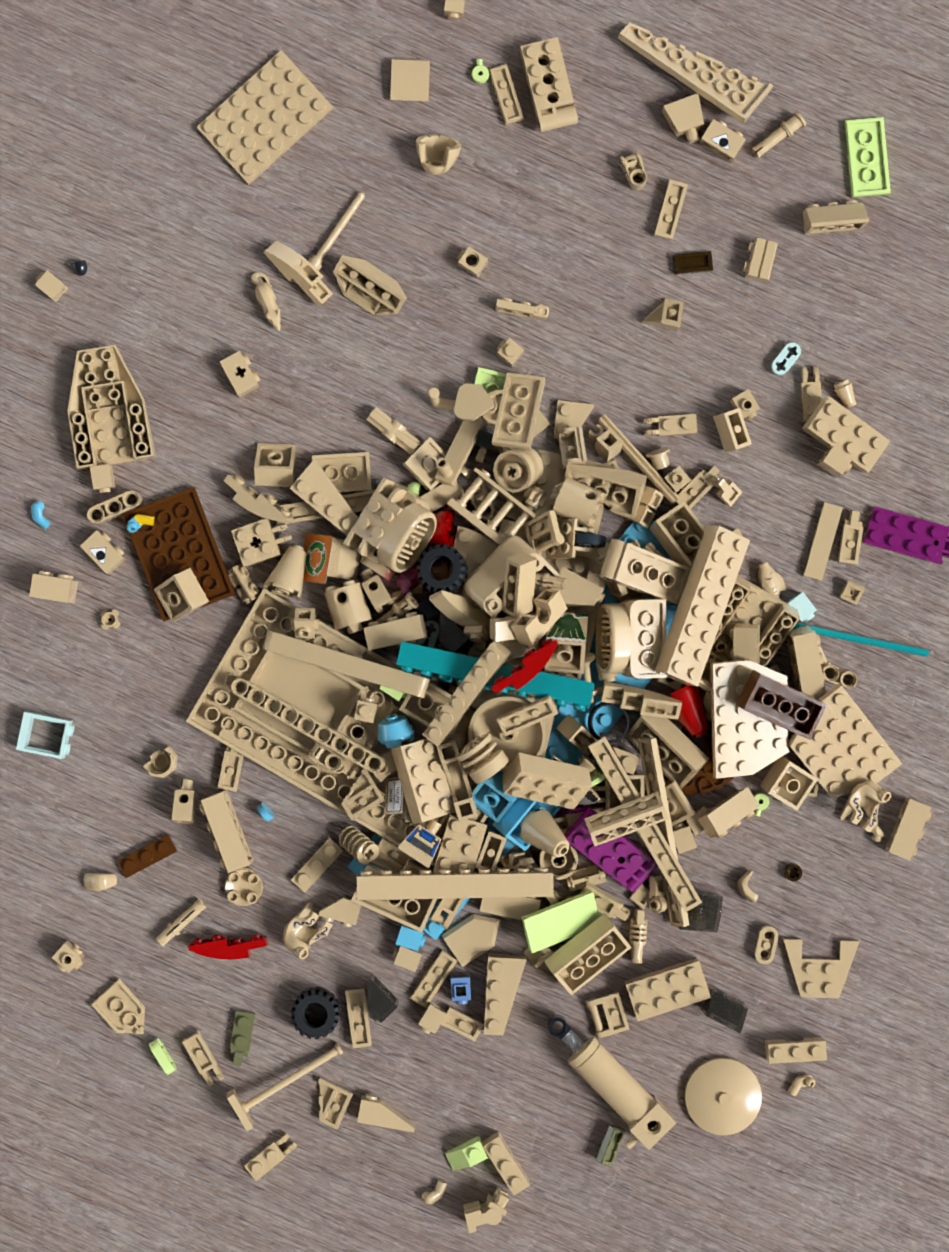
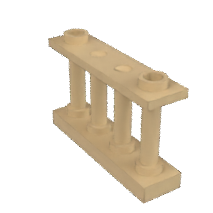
(474, 517)

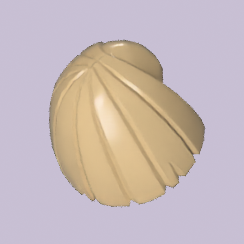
(437, 153)

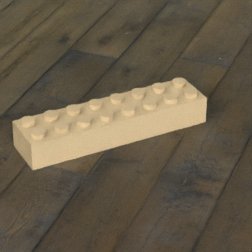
(702, 605)

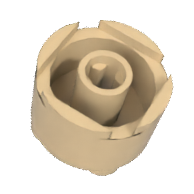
(563, 869)

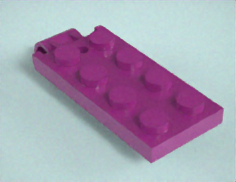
(907, 535)

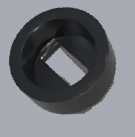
(79, 267)

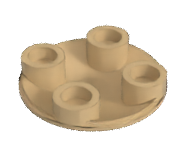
(243, 887)

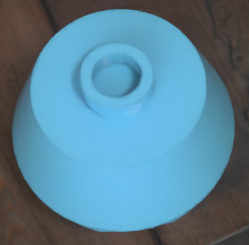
(395, 730)

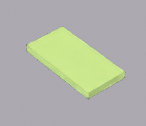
(867, 157)
(559, 921)

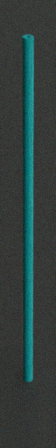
(863, 640)

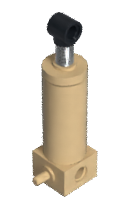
(616, 1087)

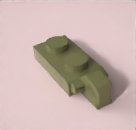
(241, 1035)

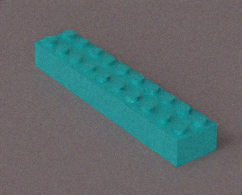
(457, 666)

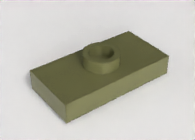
(610, 1145)

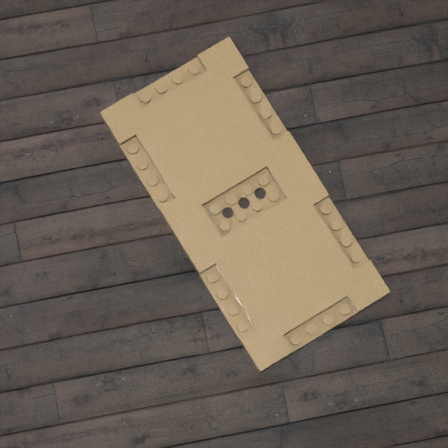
(316, 691)

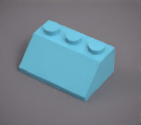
(510, 822)

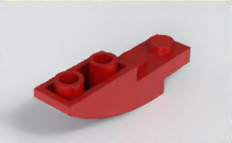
(534, 663)
(220, 947)

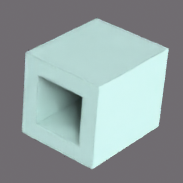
(804, 606)

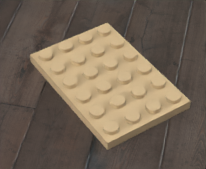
(264, 117)

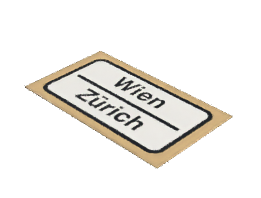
(393, 796)

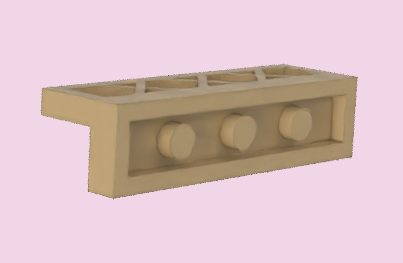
(625, 816)

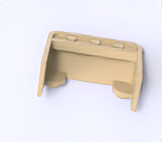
(490, 575)

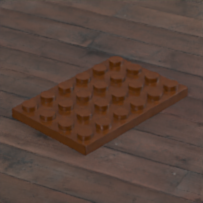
(180, 542)

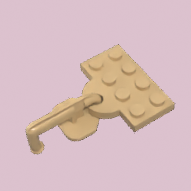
(508, 410)

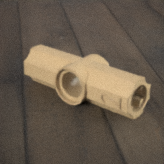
(393, 431)

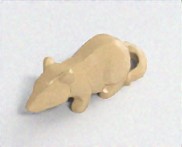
(266, 298)

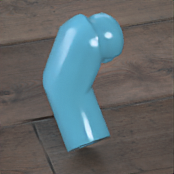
(36, 511)

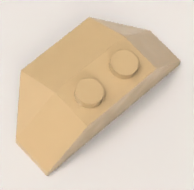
(369, 286)

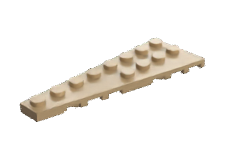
(722, 86)

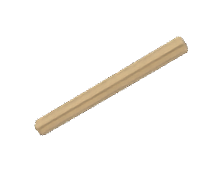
(641, 462)

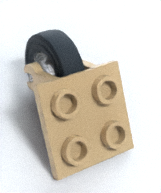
(582, 541)

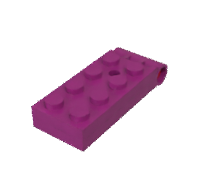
(629, 871)

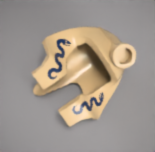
(868, 796)
(298, 936)

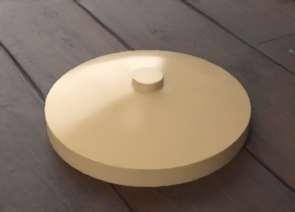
(526, 741)
(722, 1096)

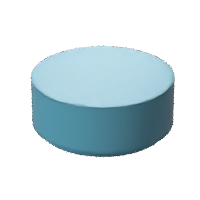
(265, 812)

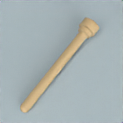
(316, 260)

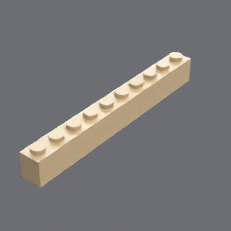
(454, 885)

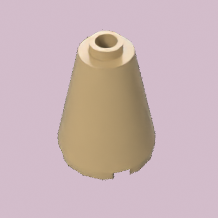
(288, 574)
(543, 833)

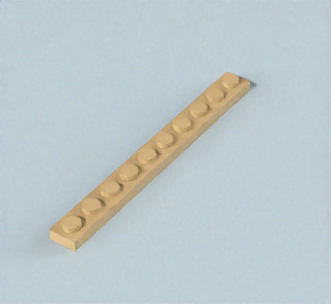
(655, 782)
(651, 835)

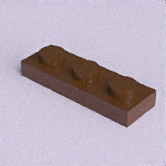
(147, 856)

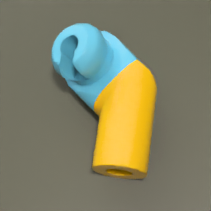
(139, 520)

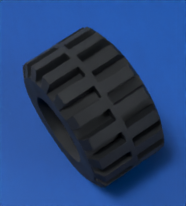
(434, 555)
(315, 1029)

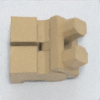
(650, 499)
(488, 1212)

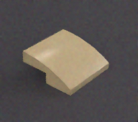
(410, 80)

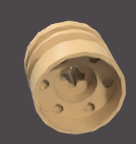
(482, 758)

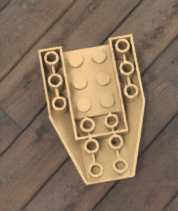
(107, 411)
(752, 606)

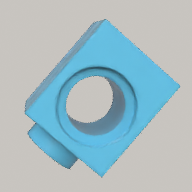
(410, 938)

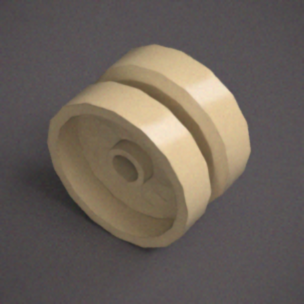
(518, 469)

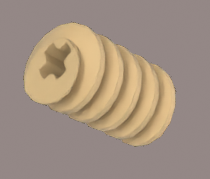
(358, 845)

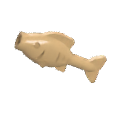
(770, 580)

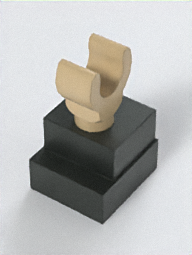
(485, 443)

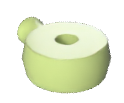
(480, 69)
(765, 802)

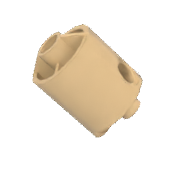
(577, 501)
(348, 612)

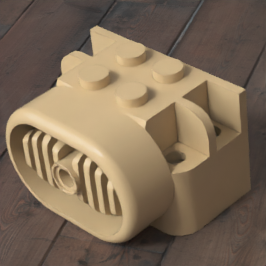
(393, 527)
(631, 637)

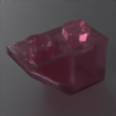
(409, 579)

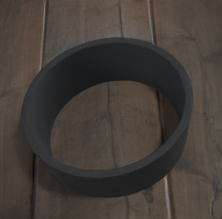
(590, 719)

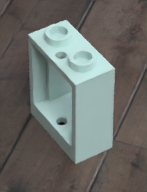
(25, 733)

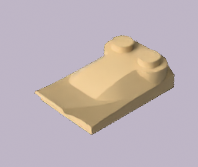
(427, 709)

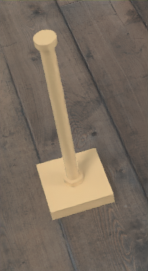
(242, 1108)

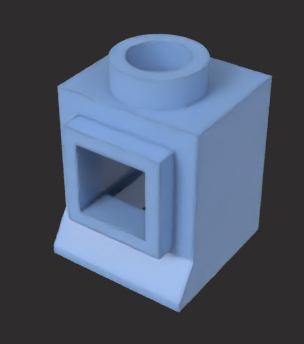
(460, 982)

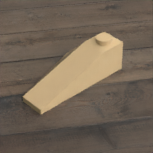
(622, 487)

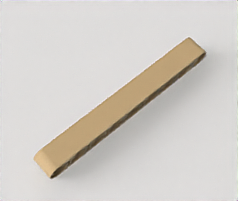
(346, 664)
(298, 724)

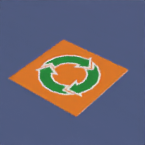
(317, 557)

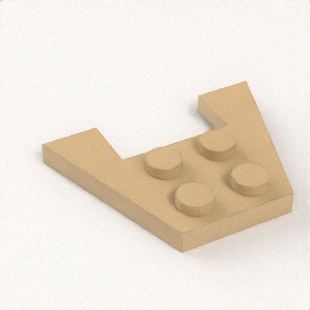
(820, 976)

